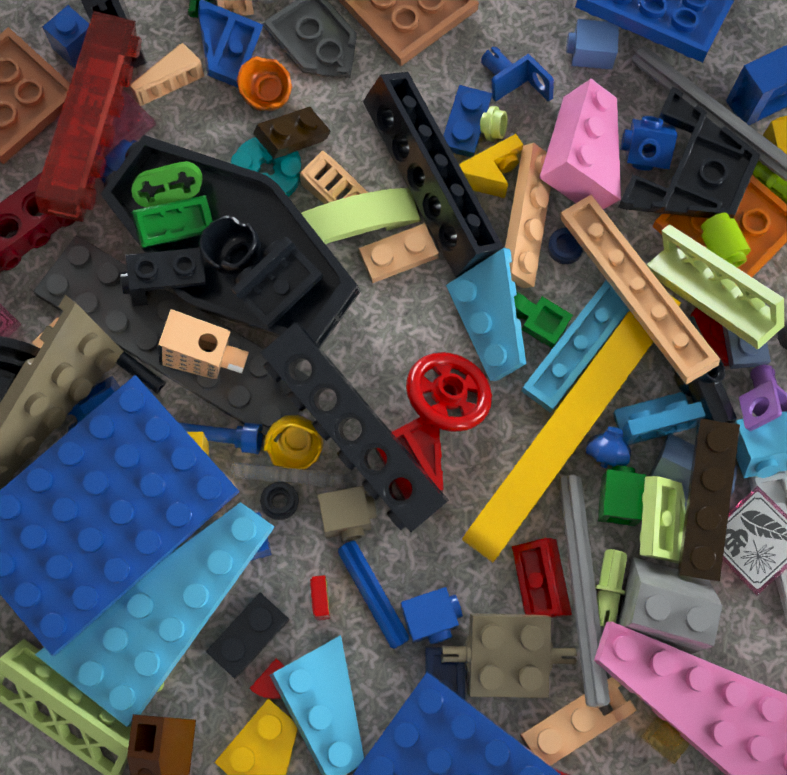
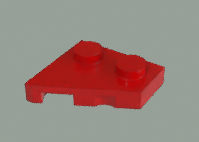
(424, 446)

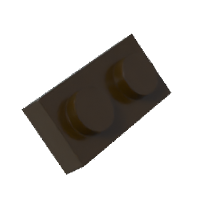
(291, 132)

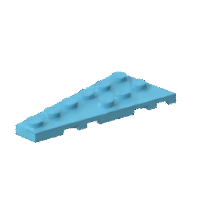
(147, 631)

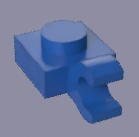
(96, 396)

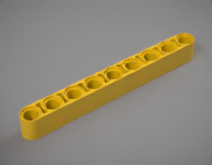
(558, 439)

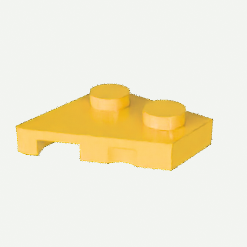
(262, 744)

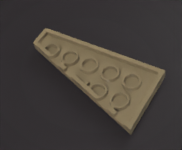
(52, 383)

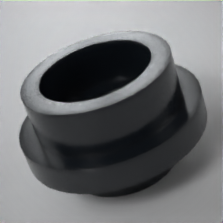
(274, 490)

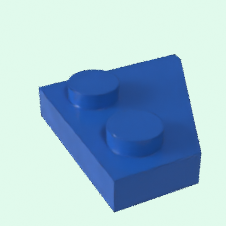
(226, 41)

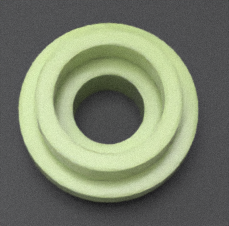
(494, 123)

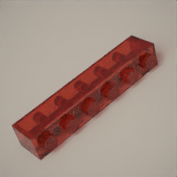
(88, 117)

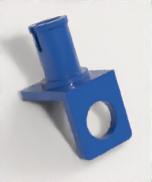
(512, 75)

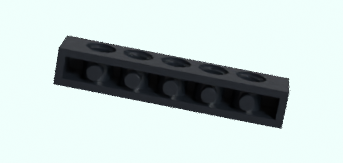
(431, 172)
(296, 346)

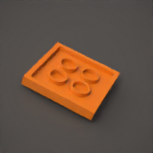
(759, 217)

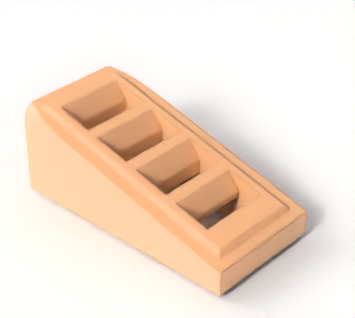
(167, 75)
(334, 171)

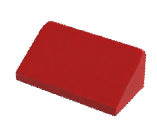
(541, 578)

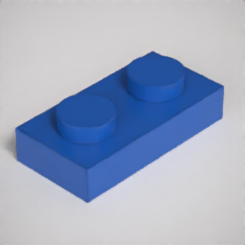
(463, 125)

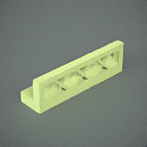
(718, 288)
(66, 706)

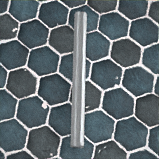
(669, 77)
(583, 590)

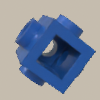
(649, 143)

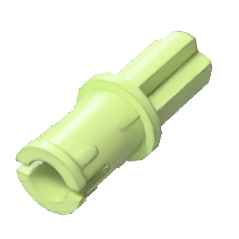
(610, 585)

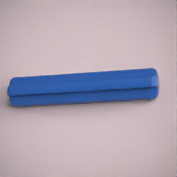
(373, 594)

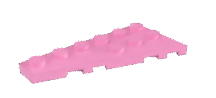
(715, 710)

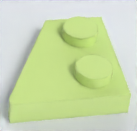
(662, 519)

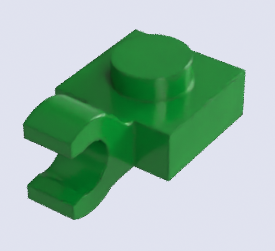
(543, 321)

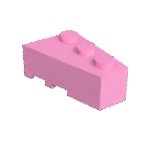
(585, 147)

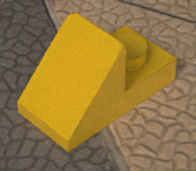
(485, 168)

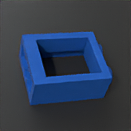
(760, 87)

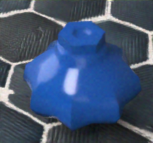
(609, 448)

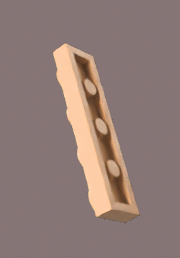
(528, 217)

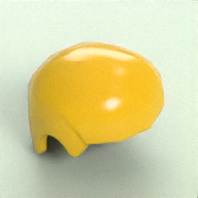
(298, 444)

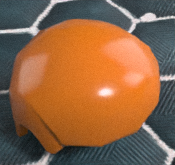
(264, 84)

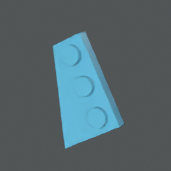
(489, 314)
(322, 707)

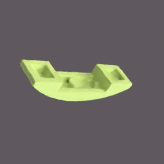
(363, 214)

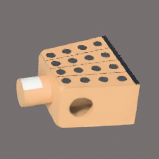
(187, 337)

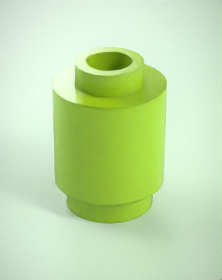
(725, 239)

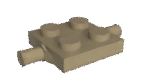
(508, 655)

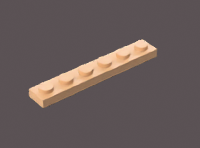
(640, 290)

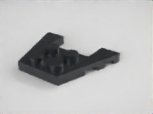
(709, 175)

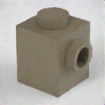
(347, 513)

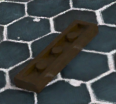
(708, 500)

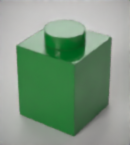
(621, 496)

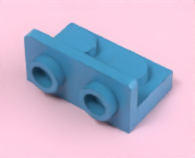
(657, 418)

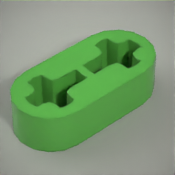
(169, 192)

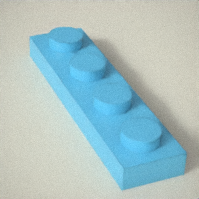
(576, 348)

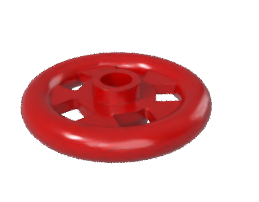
(437, 414)

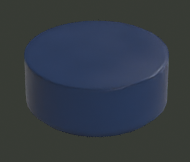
(564, 247)

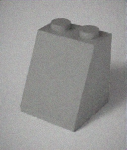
(670, 606)

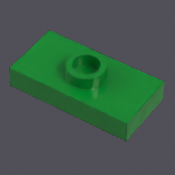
(171, 221)

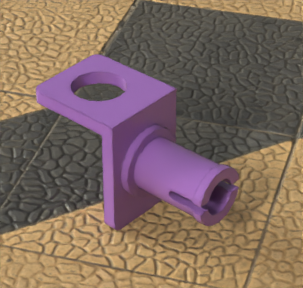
(765, 400)

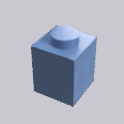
(593, 44)

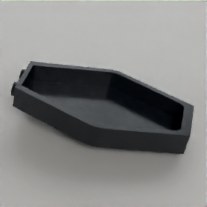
(252, 200)

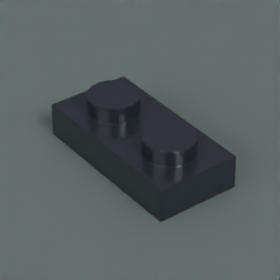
(247, 635)

